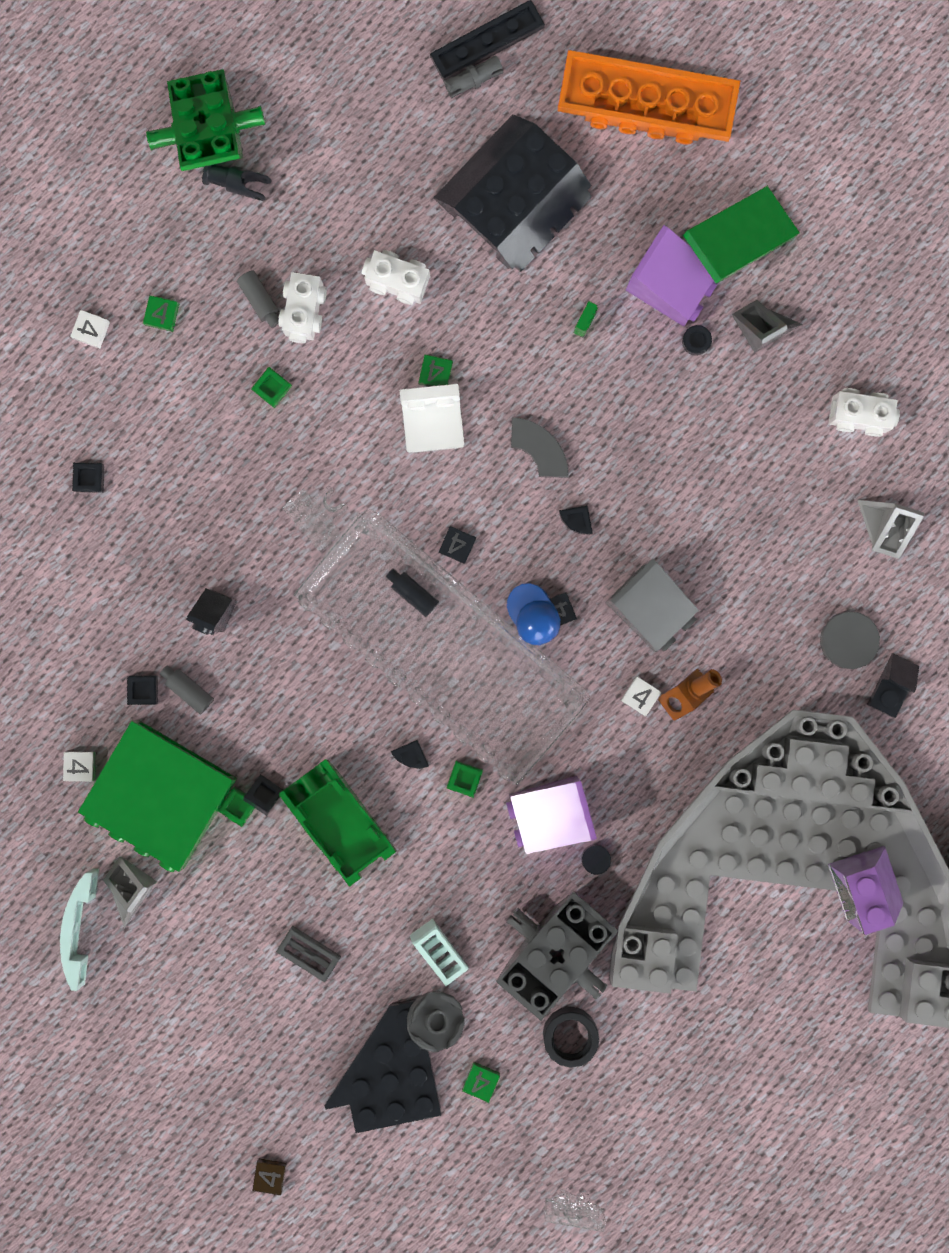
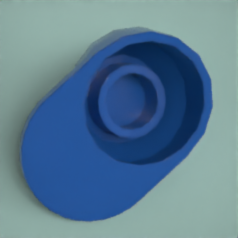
(533, 614)

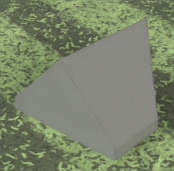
(889, 526)
(128, 888)

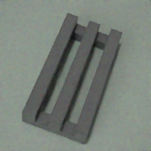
(323, 976)

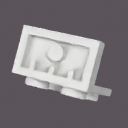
(432, 418)

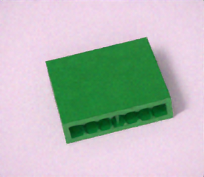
(156, 796)

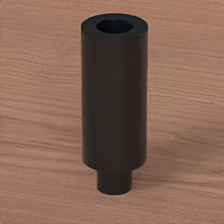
(412, 592)

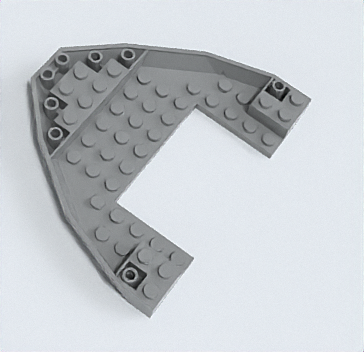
(780, 815)

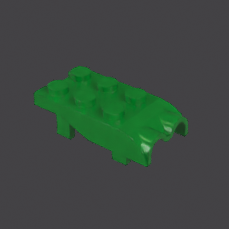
(337, 821)

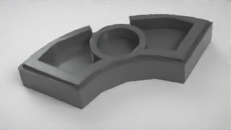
(540, 446)

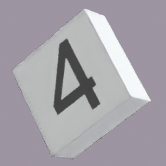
(90, 329)
(640, 696)
(79, 766)

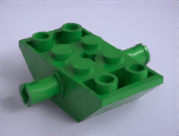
(204, 121)

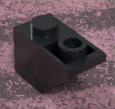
(211, 612)

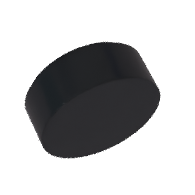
(696, 340)
(596, 859)

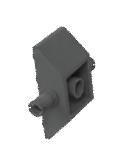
(535, 975)

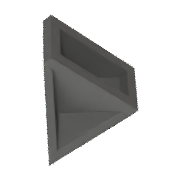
(762, 325)

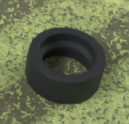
(565, 1059)

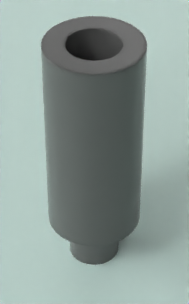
(259, 298)
(187, 689)

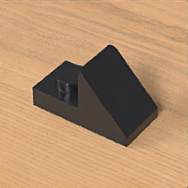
(893, 686)

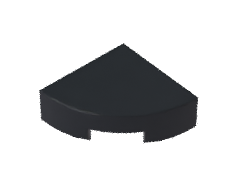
(577, 519)
(411, 755)

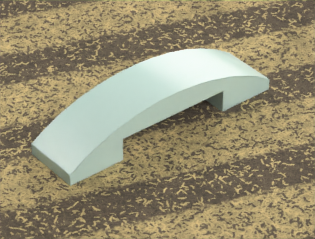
(74, 964)

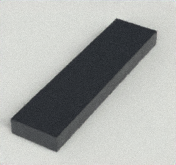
(487, 40)

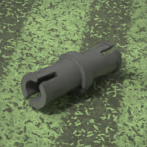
(473, 76)

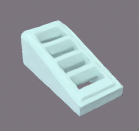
(423, 934)

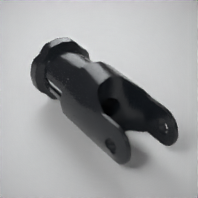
(234, 179)

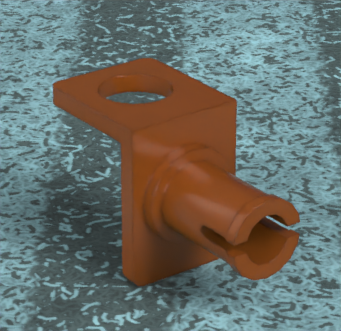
(691, 692)

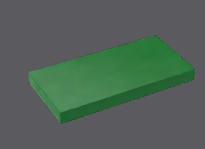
(741, 234)

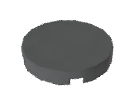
(850, 640)
(435, 1021)

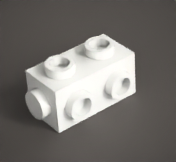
(391, 275)
(301, 316)
(870, 413)

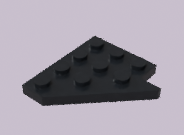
(389, 1077)

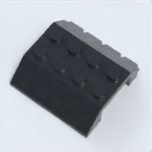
(517, 191)

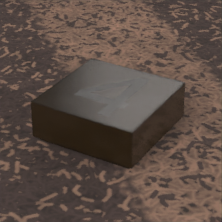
(269, 1176)

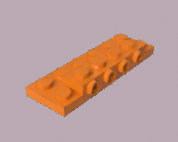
(648, 98)

